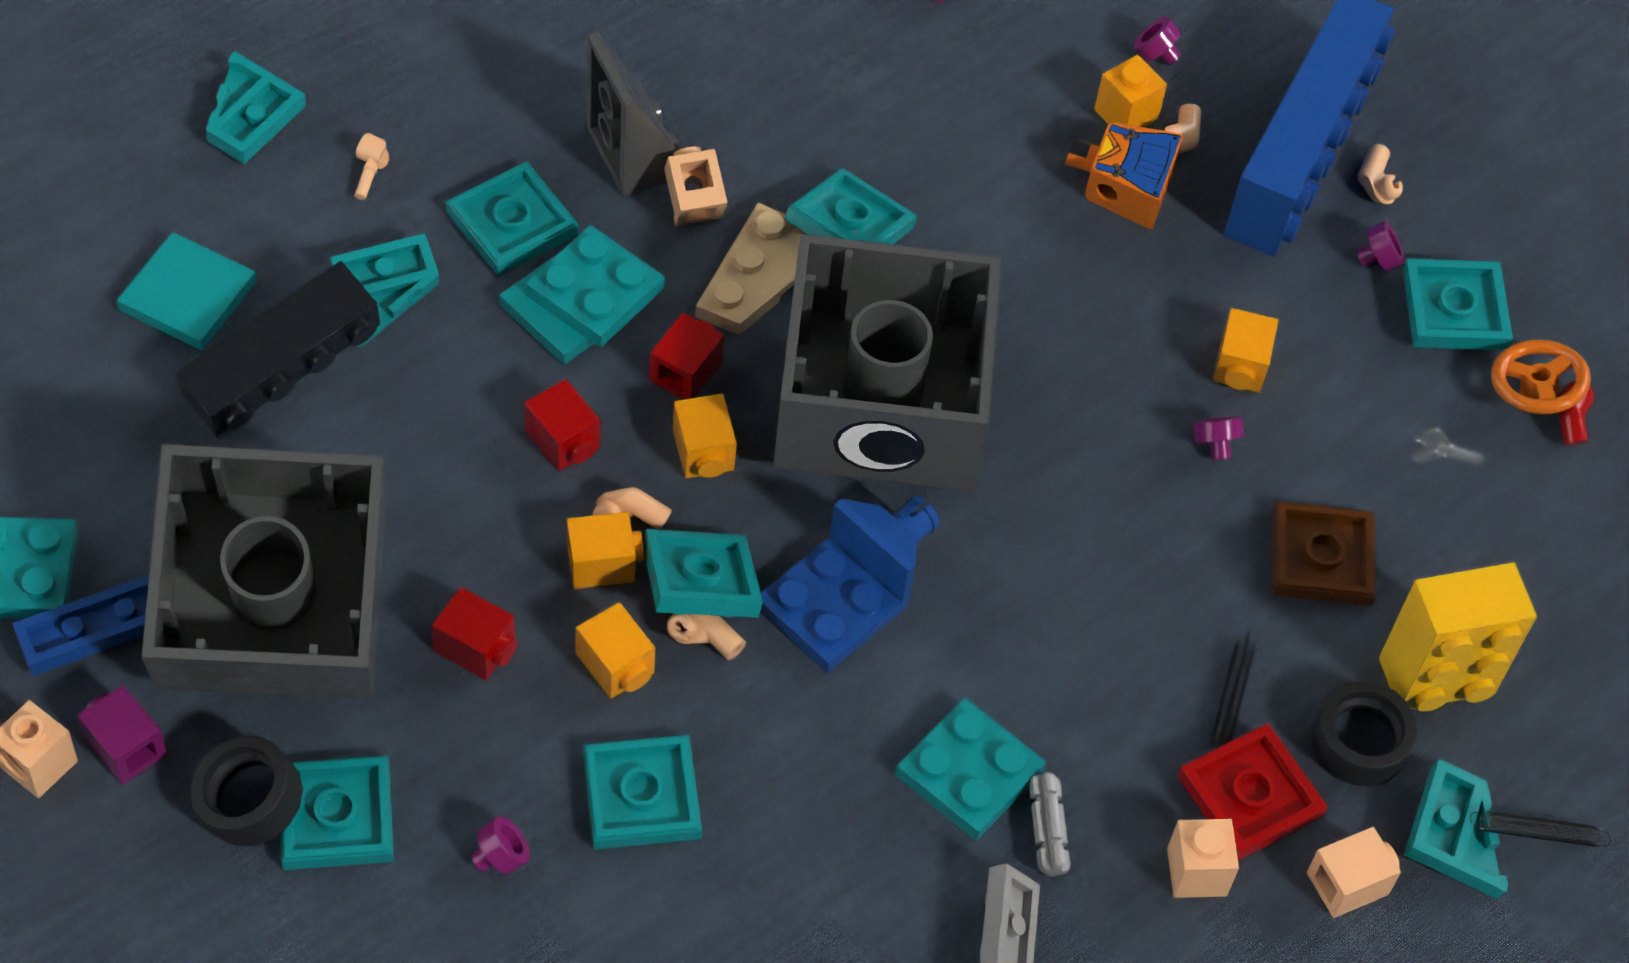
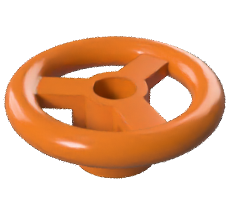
(1540, 381)

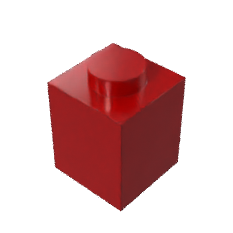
(686, 357)
(562, 425)
(474, 634)

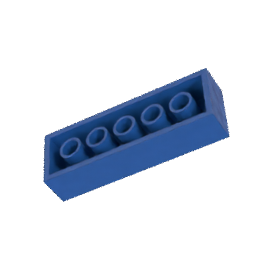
(1309, 124)

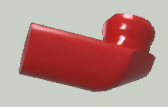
(1573, 419)

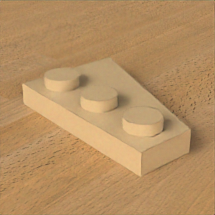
(753, 272)

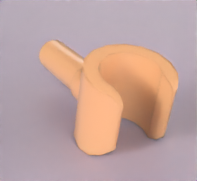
(373, 152)

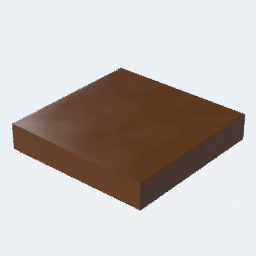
(1323, 553)

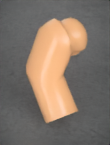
(1188, 125)
(1373, 179)
(636, 503)
(706, 629)

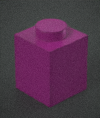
(121, 734)

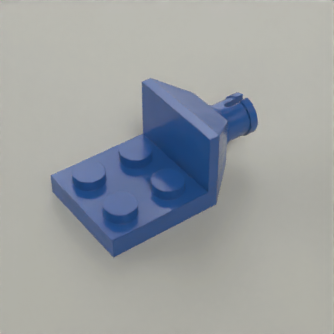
(851, 580)

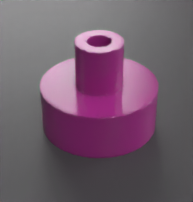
(1159, 41)
(1383, 247)
(1219, 433)
(501, 846)

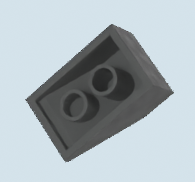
(625, 121)

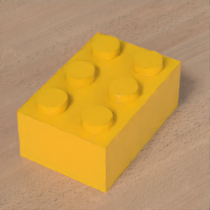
(1457, 636)

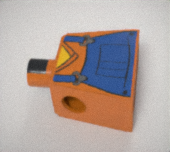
(1128, 169)

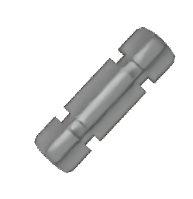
(1049, 824)

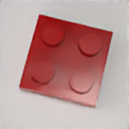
(1256, 787)

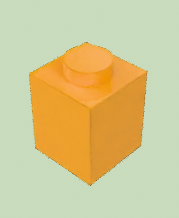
(1130, 94)
(1245, 350)
(704, 436)
(603, 550)
(615, 651)

